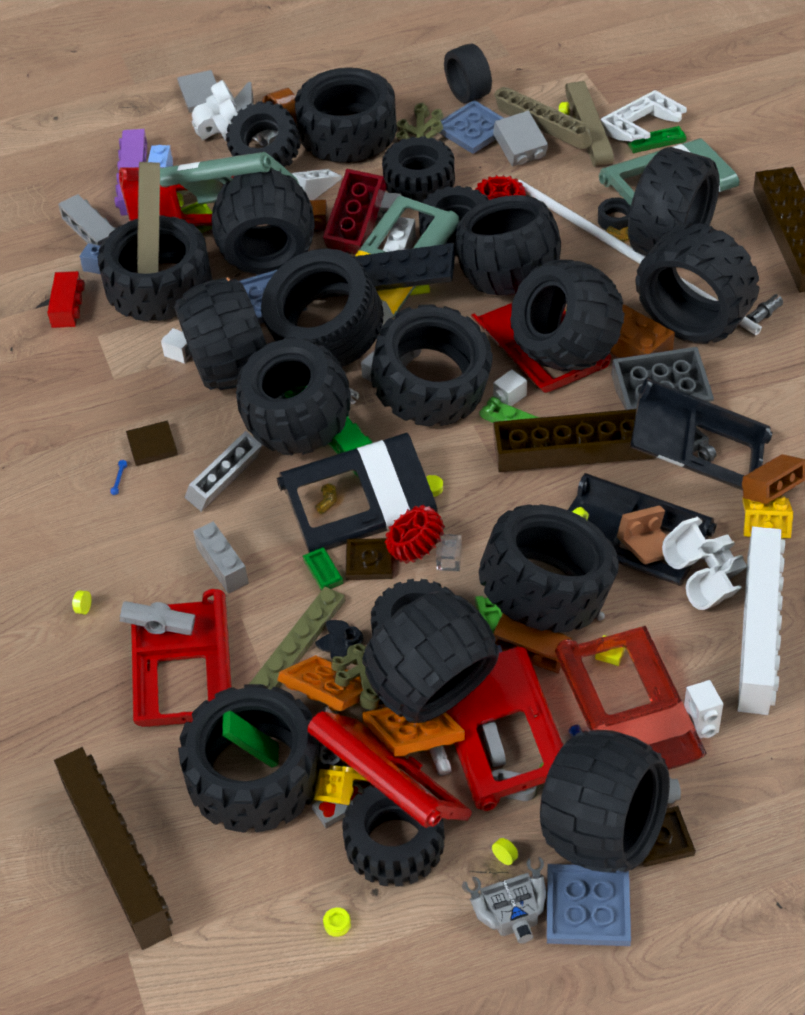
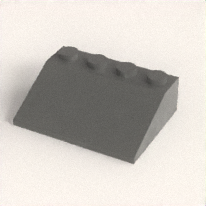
(674, 368)

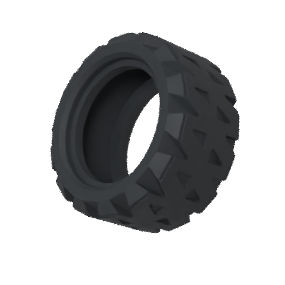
(350, 136)
(672, 192)
(713, 258)
(153, 294)
(440, 331)
(539, 596)
(257, 802)

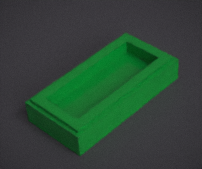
(322, 569)

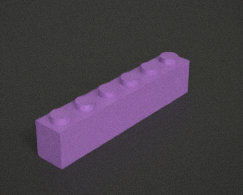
(131, 152)

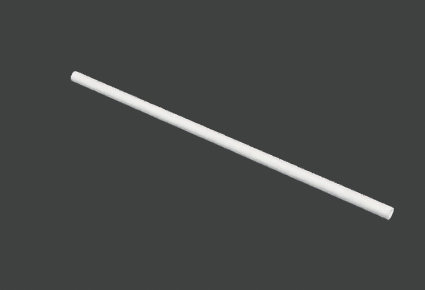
(615, 243)

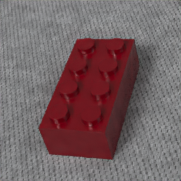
(354, 211)

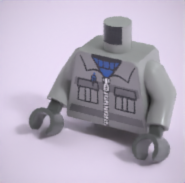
(511, 904)

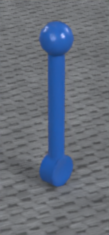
(122, 465)

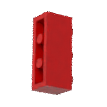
(65, 299)

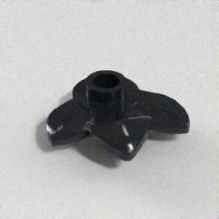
(338, 640)

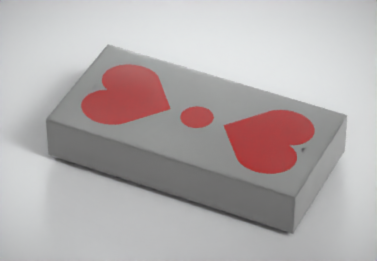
(333, 812)

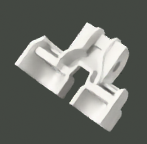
(216, 113)
(708, 586)

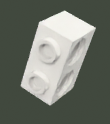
(704, 708)

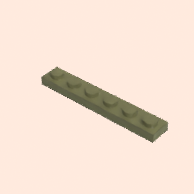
(300, 637)

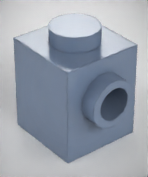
(89, 258)

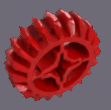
(500, 186)
(414, 534)

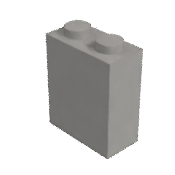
(520, 138)

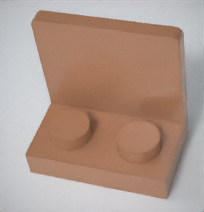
(642, 533)

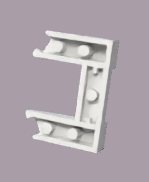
(620, 125)

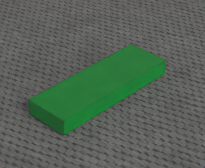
(658, 139)
(250, 739)

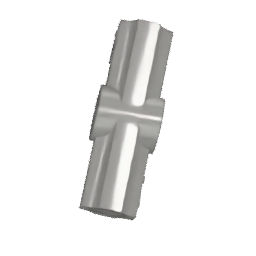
(157, 618)

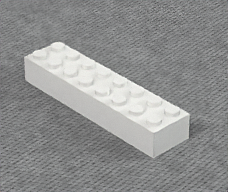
(761, 622)

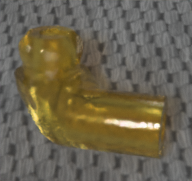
(621, 234)
(329, 498)

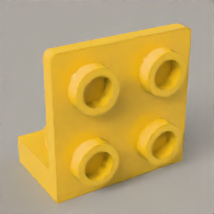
(775, 515)
(336, 784)

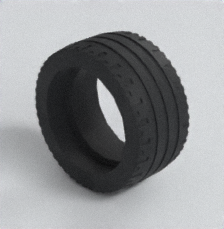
(467, 73)

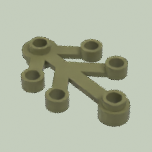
(421, 112)
(368, 697)

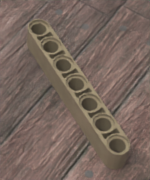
(585, 111)
(547, 119)
(148, 217)

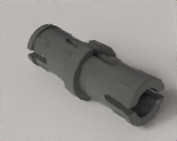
(765, 309)

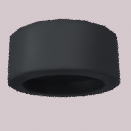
(613, 205)

